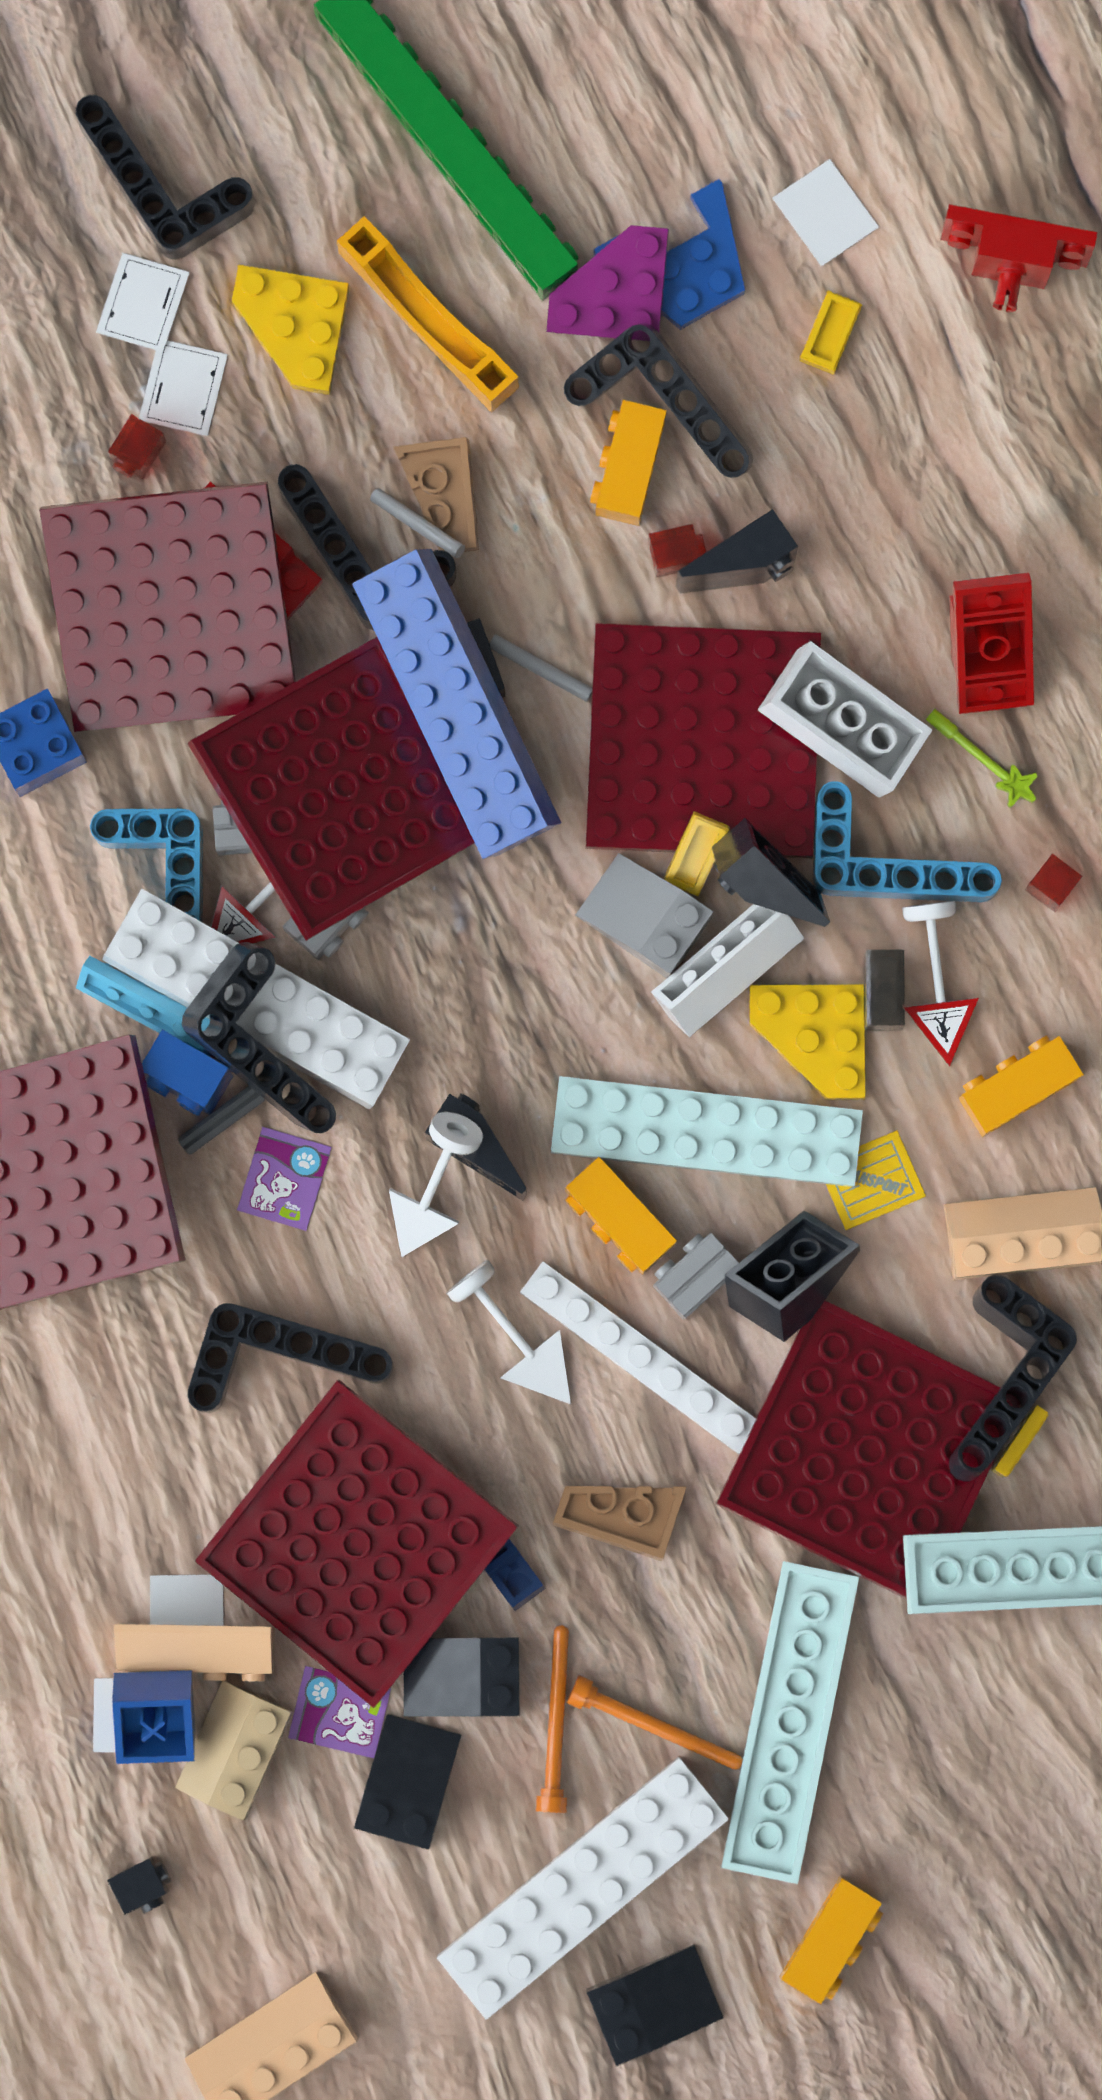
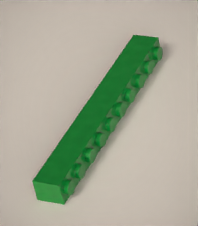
(449, 142)

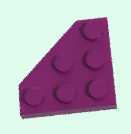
(614, 288)

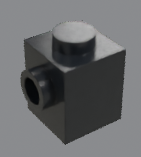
(141, 1886)

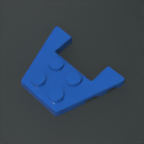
(704, 269)

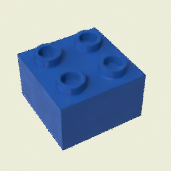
(36, 743)
(185, 1073)
(153, 1717)

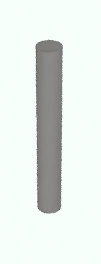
(417, 523)
(541, 668)

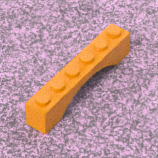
(410, 299)

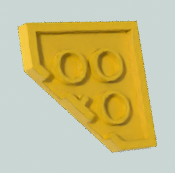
(294, 321)
(816, 1033)

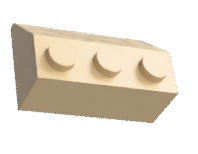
(234, 1750)

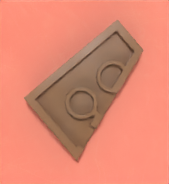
(443, 486)
(624, 1517)

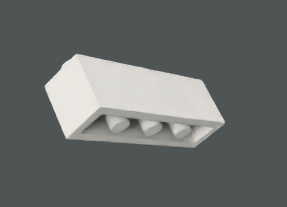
(726, 967)

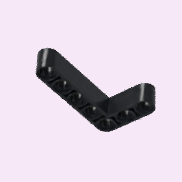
(150, 190)
(667, 390)
(332, 529)
(249, 1051)
(280, 1345)
(1019, 1382)

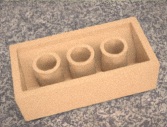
(1024, 1233)
(196, 1648)
(273, 2045)

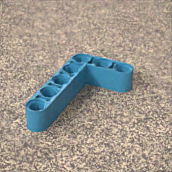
(164, 837)
(887, 869)

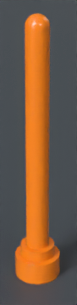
(586, 1695)
(552, 1797)

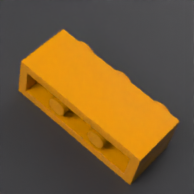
(628, 462)
(1019, 1084)
(619, 1217)
(832, 1941)

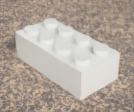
(845, 719)

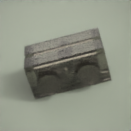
(884, 990)

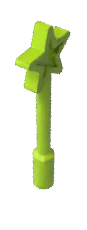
(1013, 783)

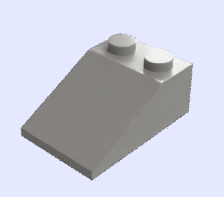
(645, 915)

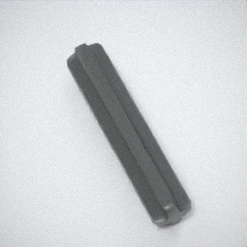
(220, 1120)

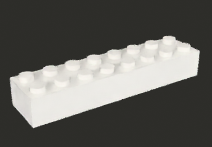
(286, 1016)
(582, 1888)

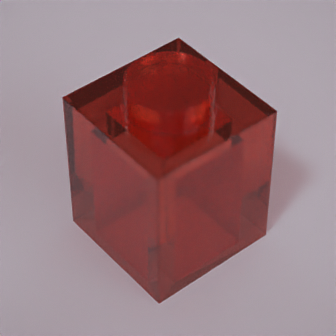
(136, 447)
(674, 549)
(1053, 883)

